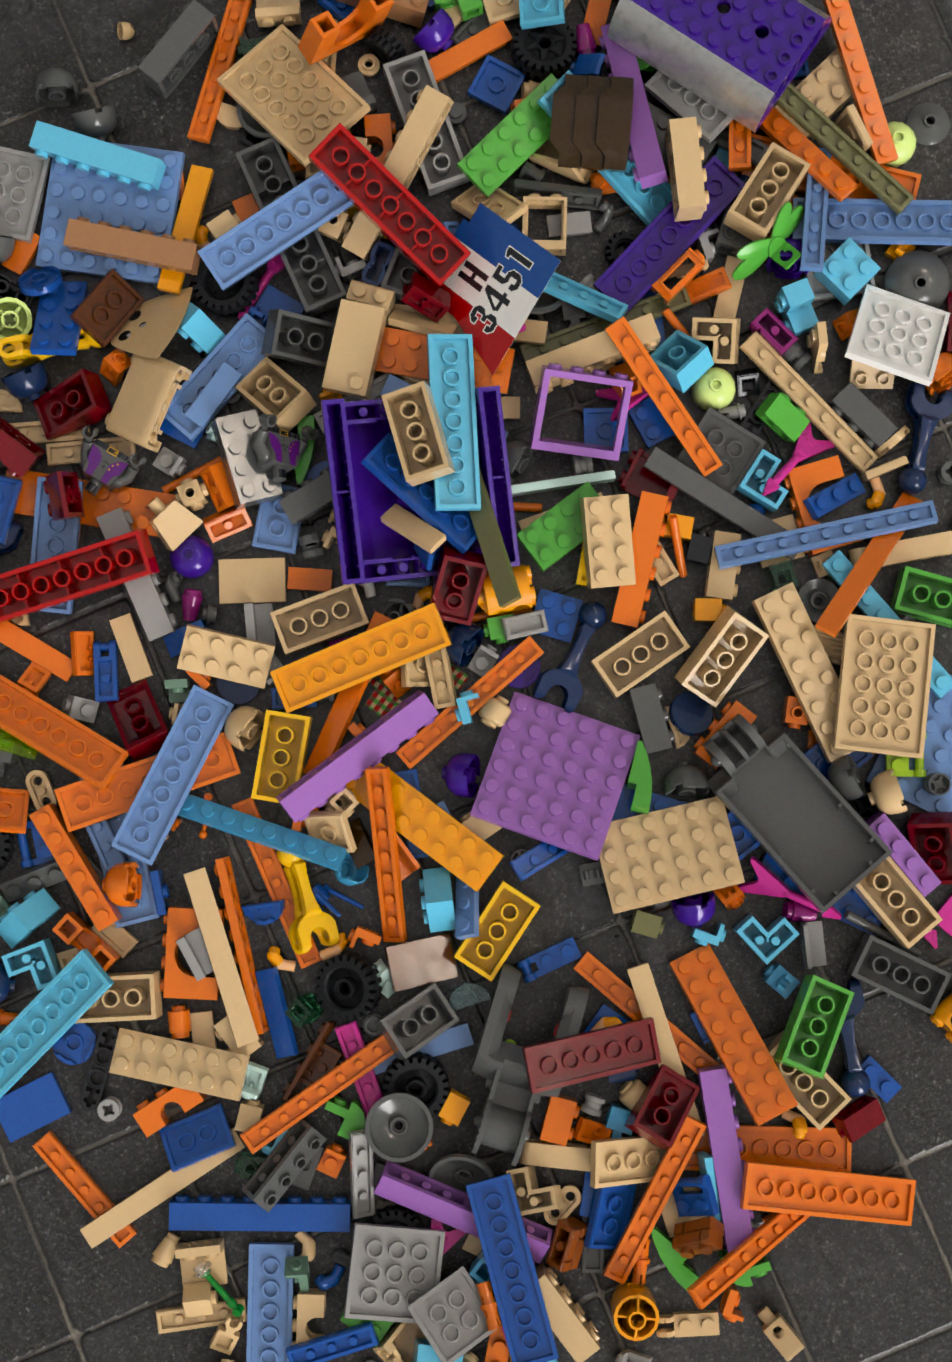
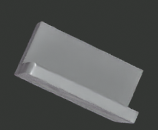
(259, 622)
(812, 943)
(195, 953)

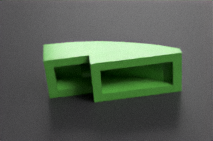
(307, 458)
(640, 780)
(673, 1260)

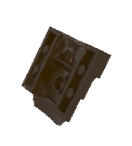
(592, 122)

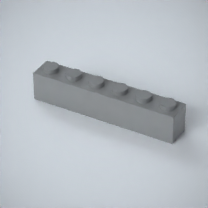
(144, 592)

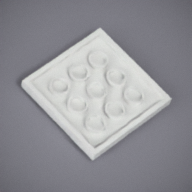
(897, 335)

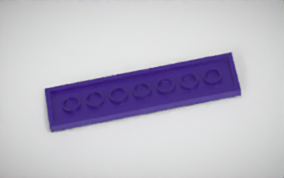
(666, 240)

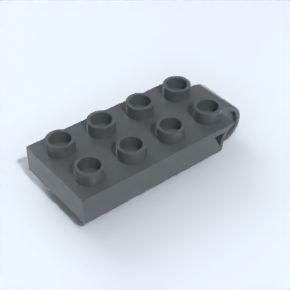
(792, 811)

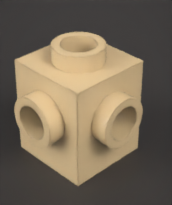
(337, 230)
(196, 501)
(346, 800)

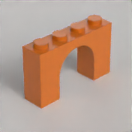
(326, 36)
(800, 484)
(177, 980)

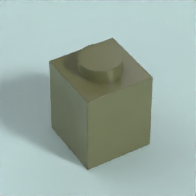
(646, 923)

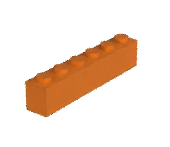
(645, 539)
(75, 866)

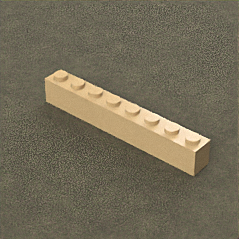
(403, 161)

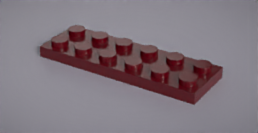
(591, 1055)

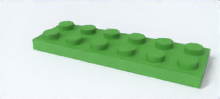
(509, 143)

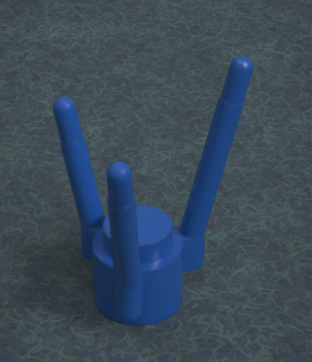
(322, 897)

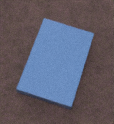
(274, 528)

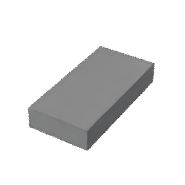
(577, 224)
(524, 625)

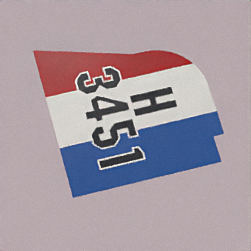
(496, 283)

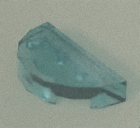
(468, 995)

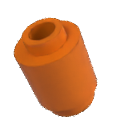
(179, 1022)

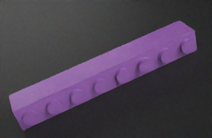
(643, 137)
(357, 755)
(725, 1150)
(446, 1204)

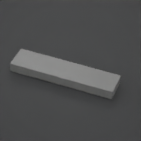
(361, 1175)

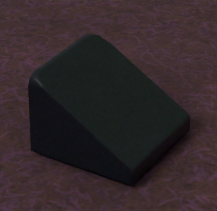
(747, 382)

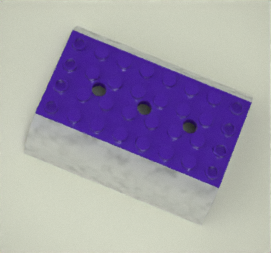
(720, 52)

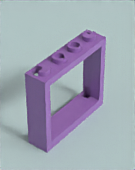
(577, 448)

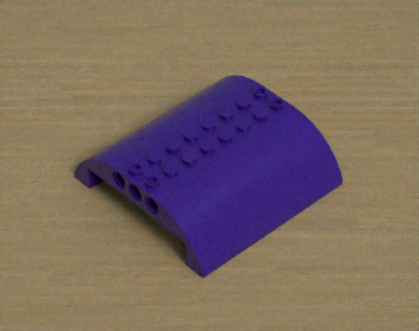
(367, 546)

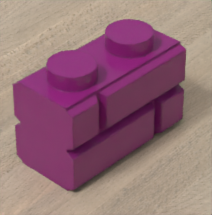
(773, 331)

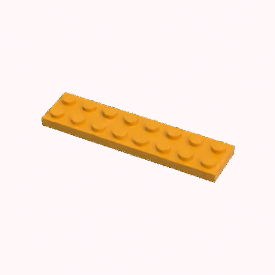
(361, 657)
(436, 831)

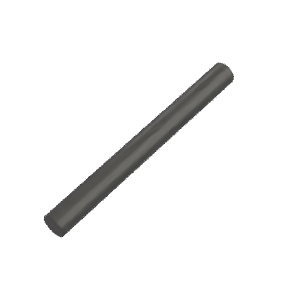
(856, 919)

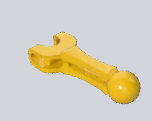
(21, 349)
(306, 909)

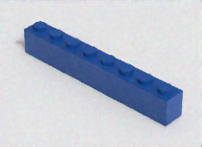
(245, 1215)

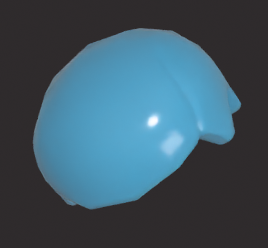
(349, 874)

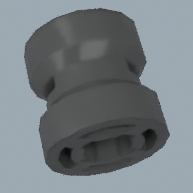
(796, 356)
(313, 550)
(941, 784)

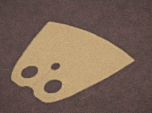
(162, 321)

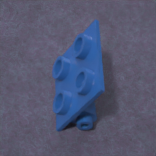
(273, 299)

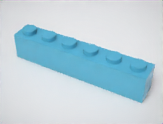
(97, 155)

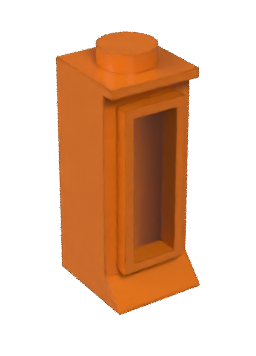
(667, 294)

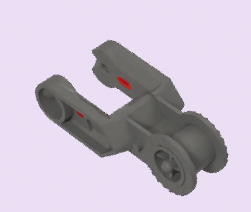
(508, 1102)

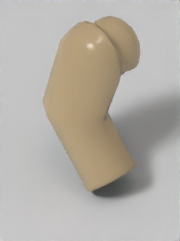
(308, 1245)

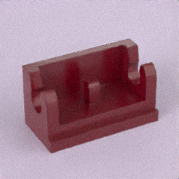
(426, 297)
(859, 1118)

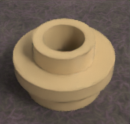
(369, 71)

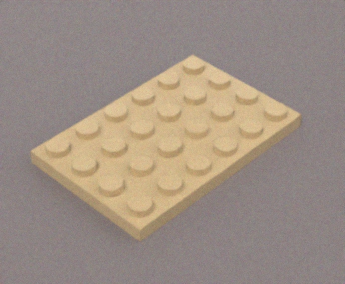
(289, 96)
(884, 686)
(669, 855)

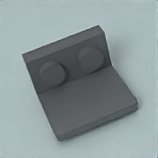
(729, 240)

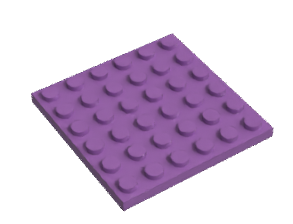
(555, 776)

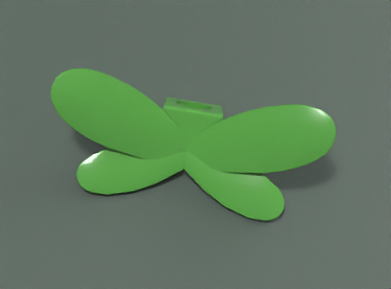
(757, 251)

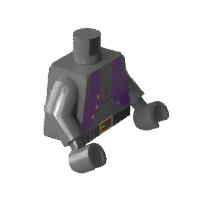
(279, 449)
(106, 465)

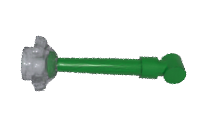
(202, 1270)

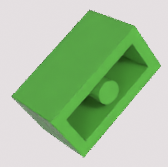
(782, 416)

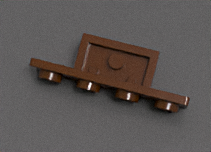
(319, 1061)

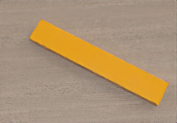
(187, 220)

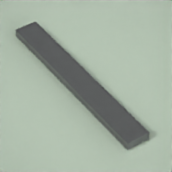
(711, 495)

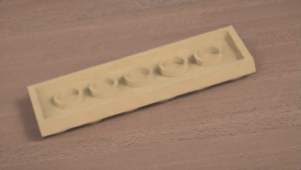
(179, 1064)

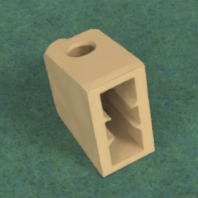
(172, 522)
(785, 1340)

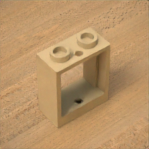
(555, 201)

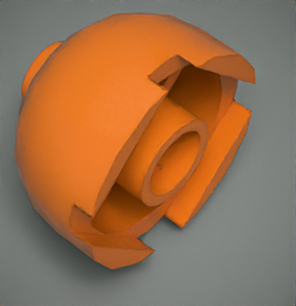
(943, 374)
(123, 884)

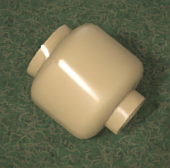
(495, 712)
(631, 1092)

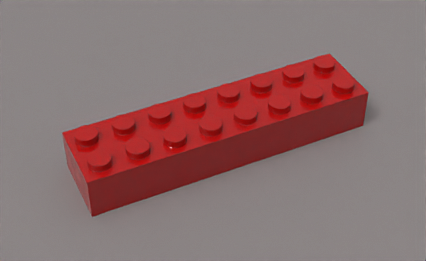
(389, 205)
(76, 574)

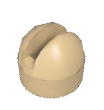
(125, 30)

